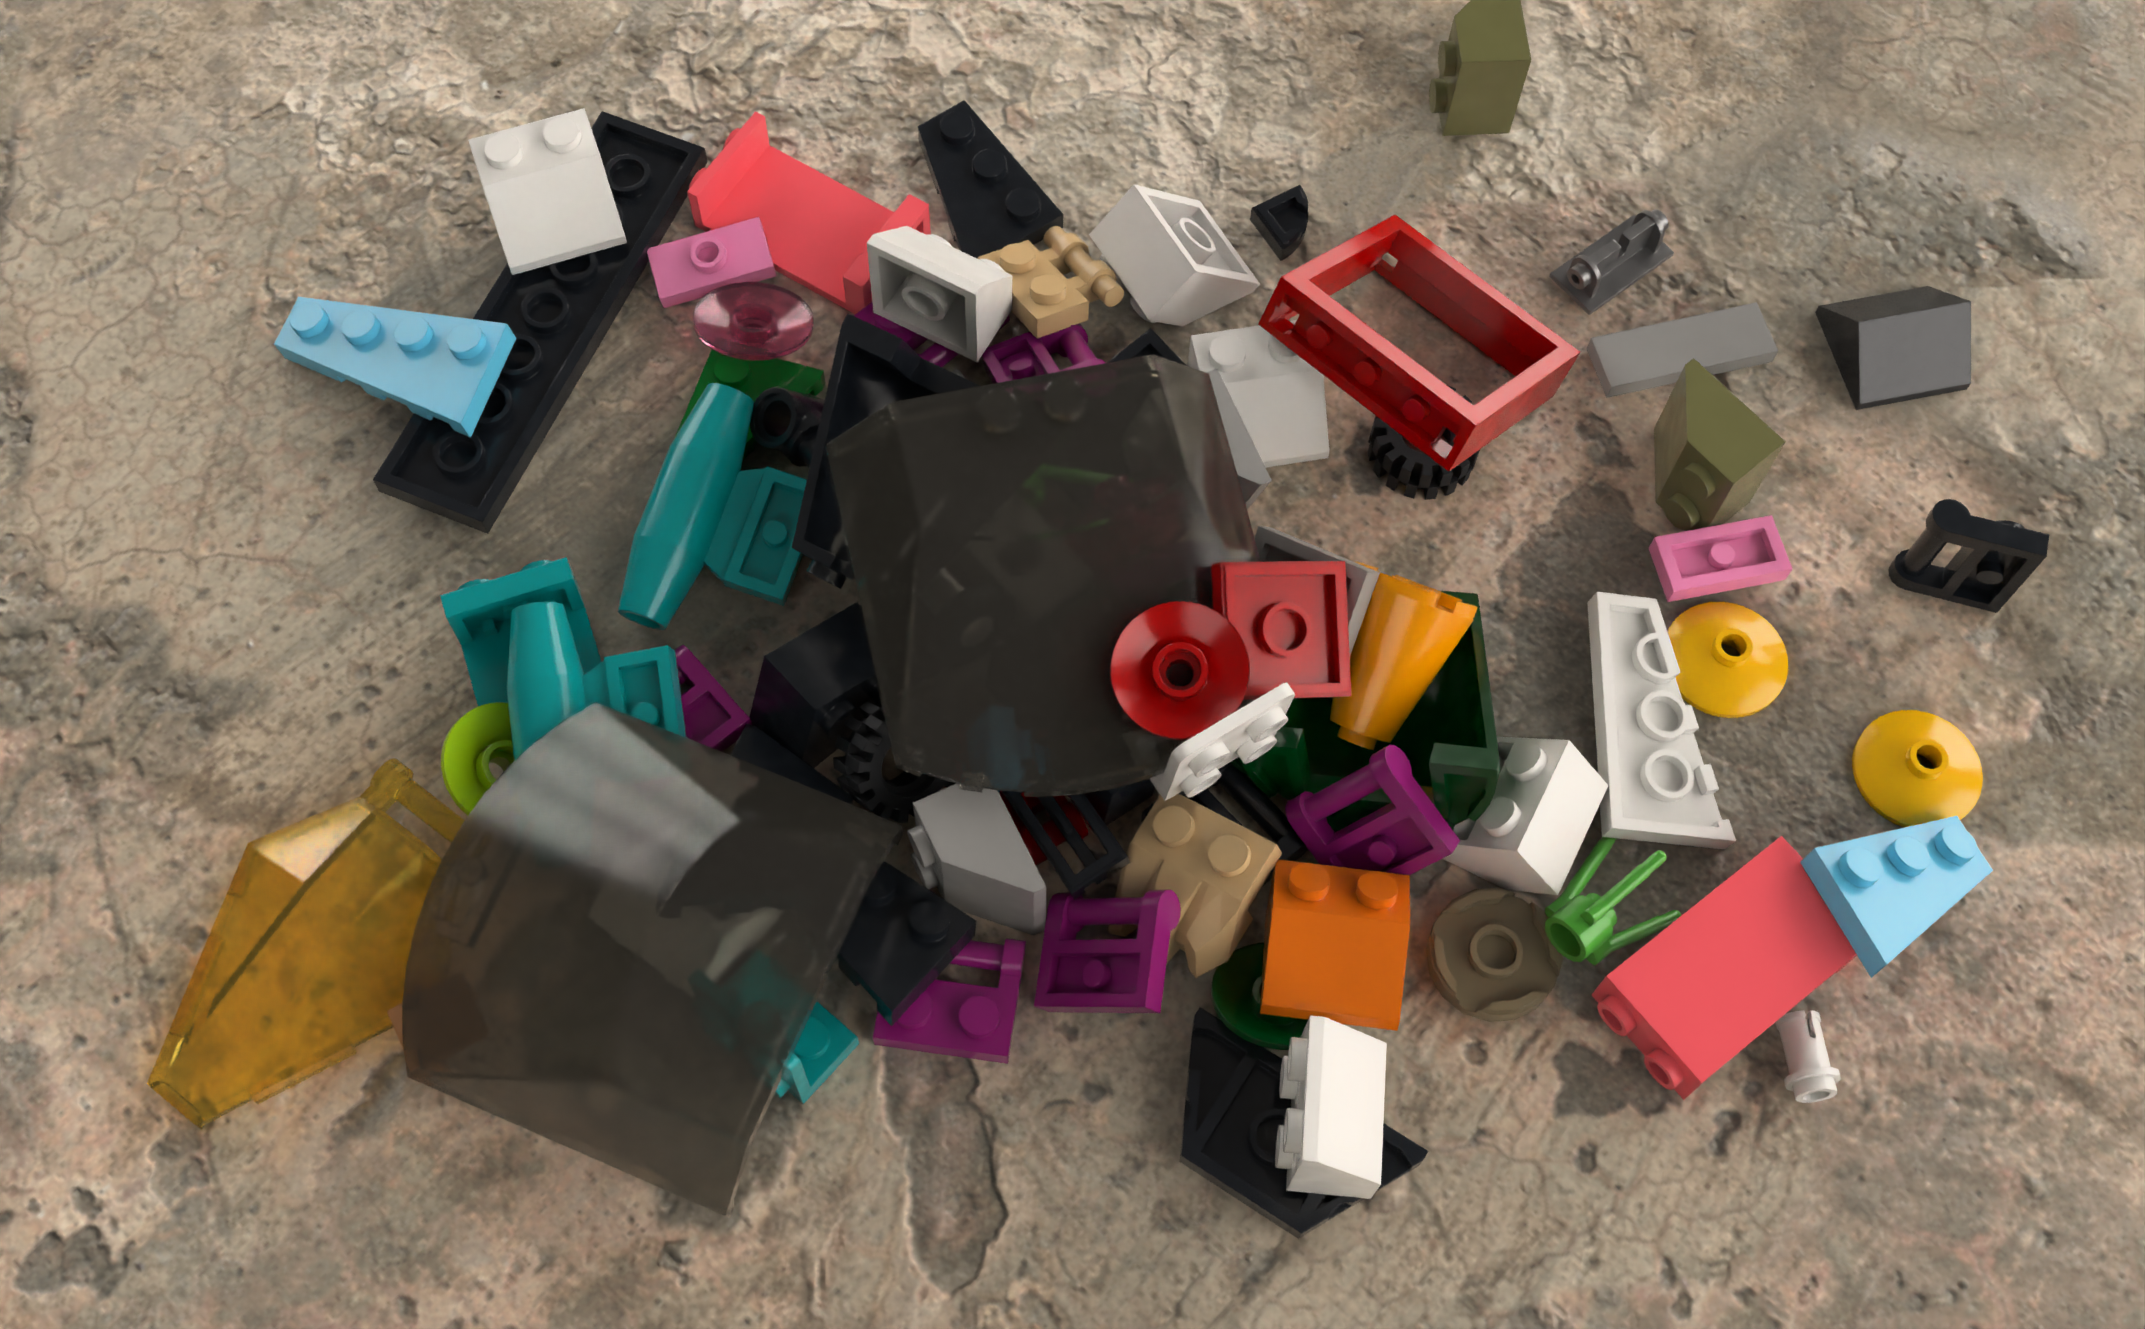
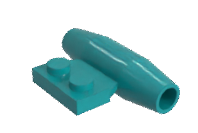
(712, 517)
(550, 683)

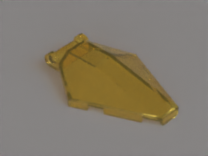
(303, 951)

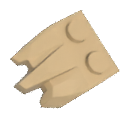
(1209, 866)

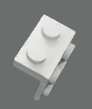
(1242, 734)

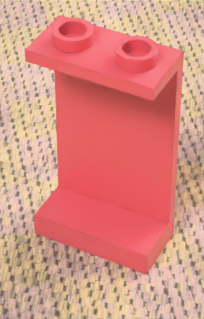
(809, 220)
(1725, 970)

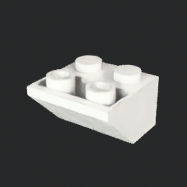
(1535, 817)
(1336, 1111)

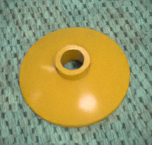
(1722, 682)
(1899, 785)

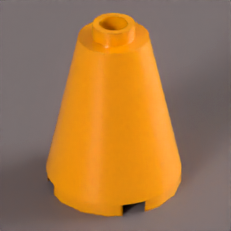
(1396, 656)

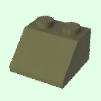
(1481, 69)
(1708, 451)

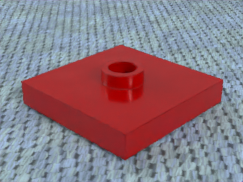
(1290, 622)

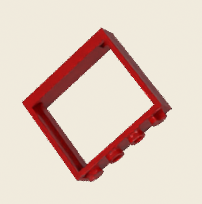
(1390, 380)

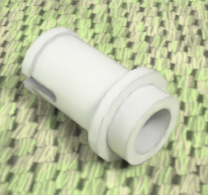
(1807, 1057)

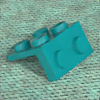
(482, 620)

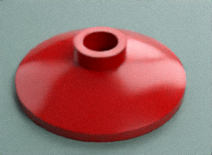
(1175, 635)

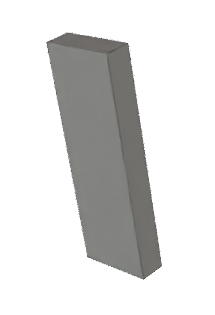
(1658, 352)

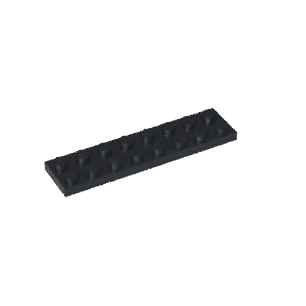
(558, 325)

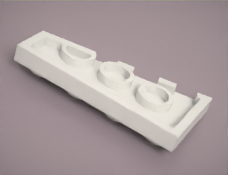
(1647, 732)

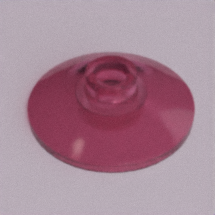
(753, 321)

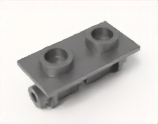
(1615, 261)

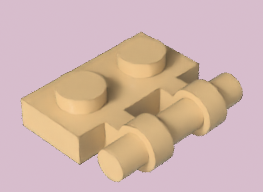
(1041, 292)

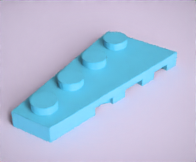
(417, 358)

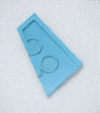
(1895, 884)

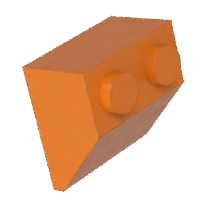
(1335, 944)

